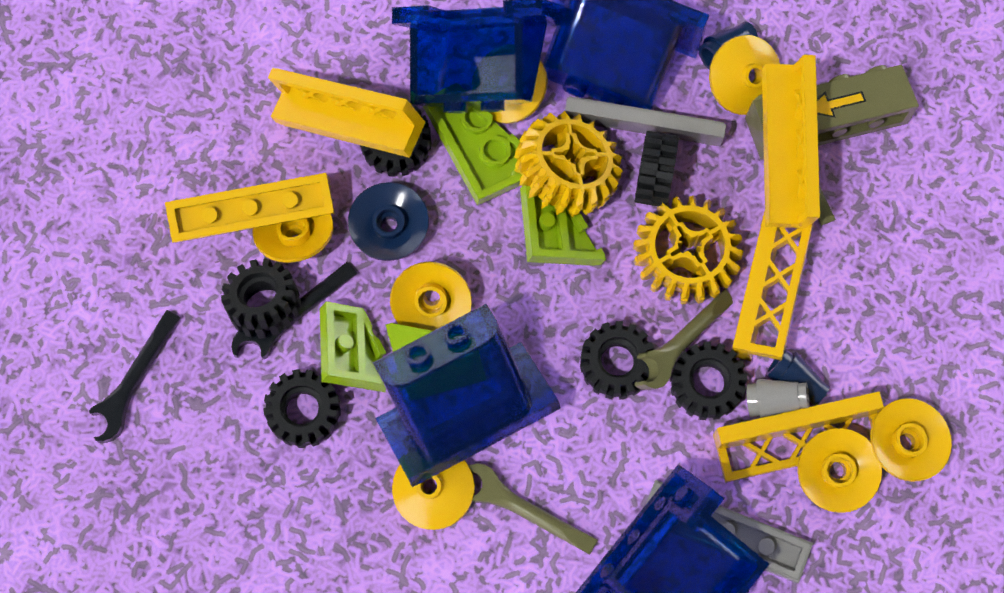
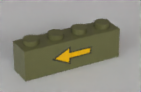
(852, 105)

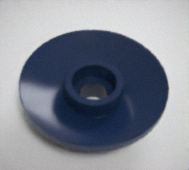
(383, 203)

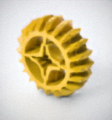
(559, 173)
(696, 264)

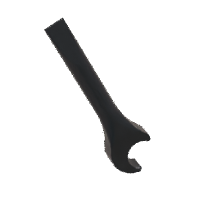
(308, 302)
(117, 403)

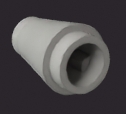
(776, 397)

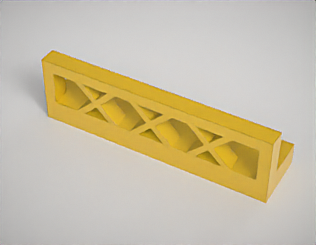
(346, 113)
(790, 144)
(249, 207)
(757, 288)
(785, 425)

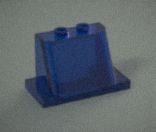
(622, 48)
(477, 53)
(458, 394)
(677, 547)

